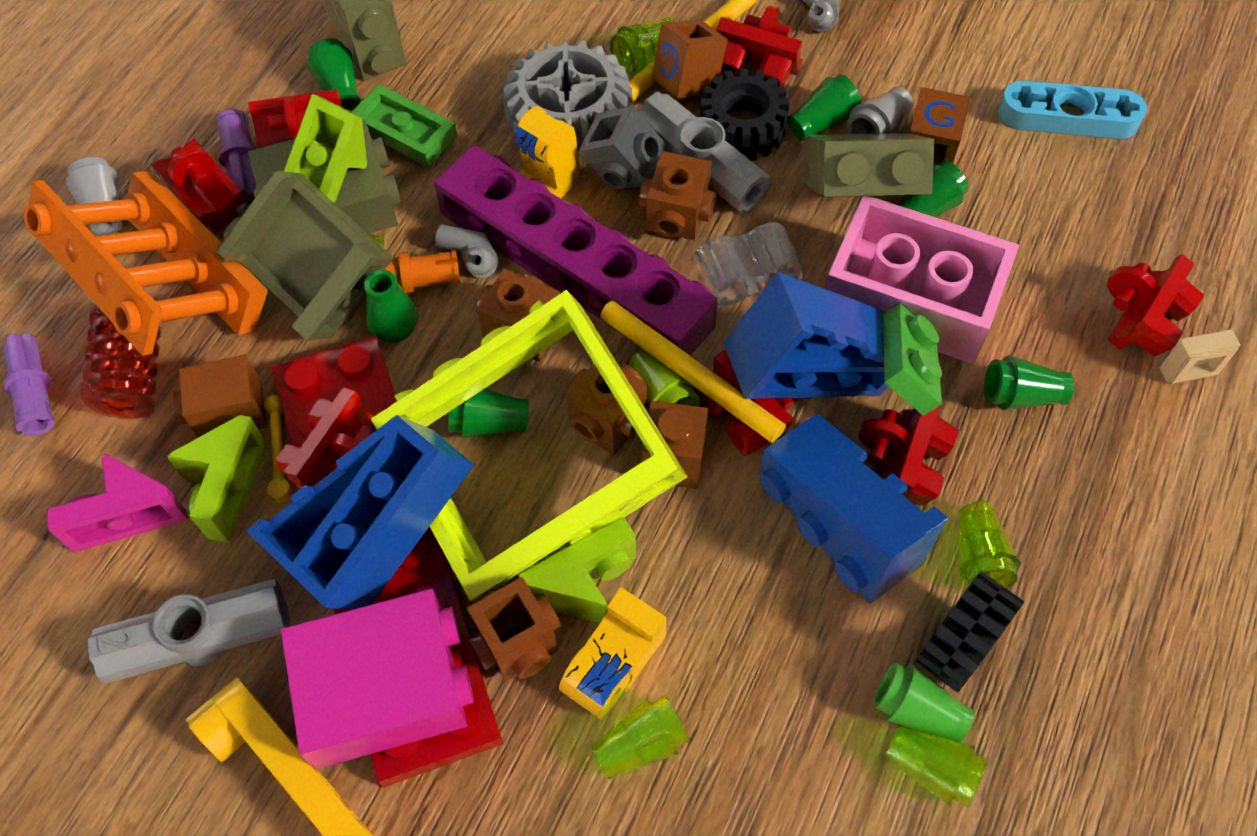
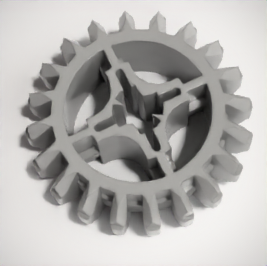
(546, 77)

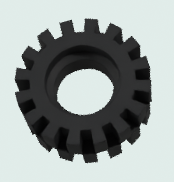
(749, 94)
(969, 631)

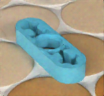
(1117, 116)

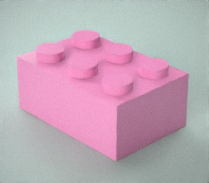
(928, 267)

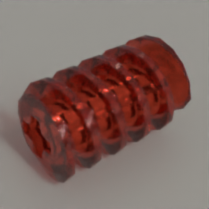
(115, 373)

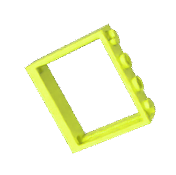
(497, 356)

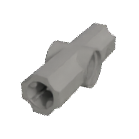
(704, 138)
(156, 637)

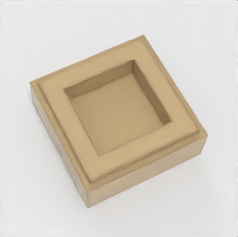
(1199, 356)

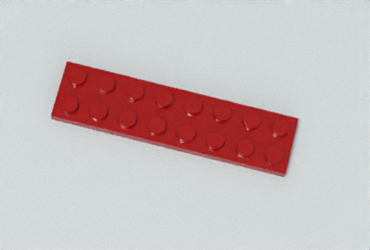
(363, 369)

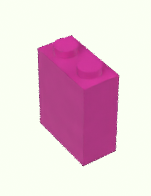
(375, 678)

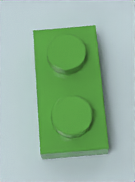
(406, 125)
(912, 358)

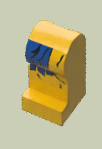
(548, 151)
(614, 654)

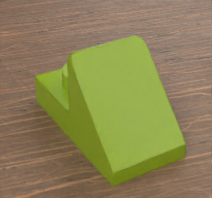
(327, 146)
(224, 468)
(570, 574)

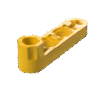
(238, 718)

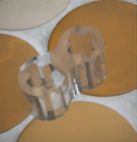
(746, 263)

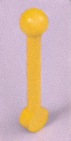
(279, 487)

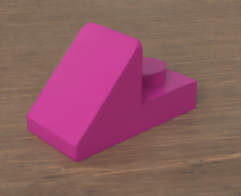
(127, 508)

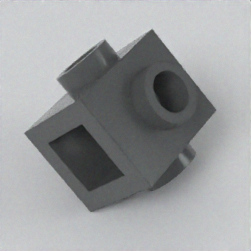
(622, 148)

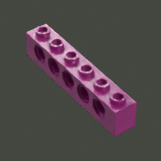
(542, 237)

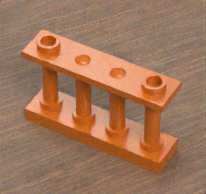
(162, 226)

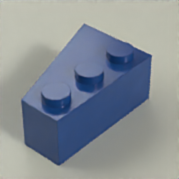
(807, 344)
(849, 508)
(365, 515)

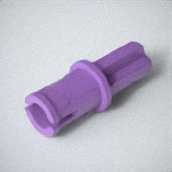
(235, 145)
(27, 385)

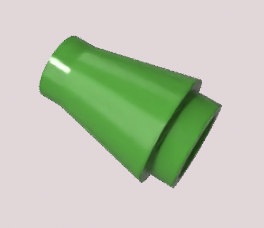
(921, 704)

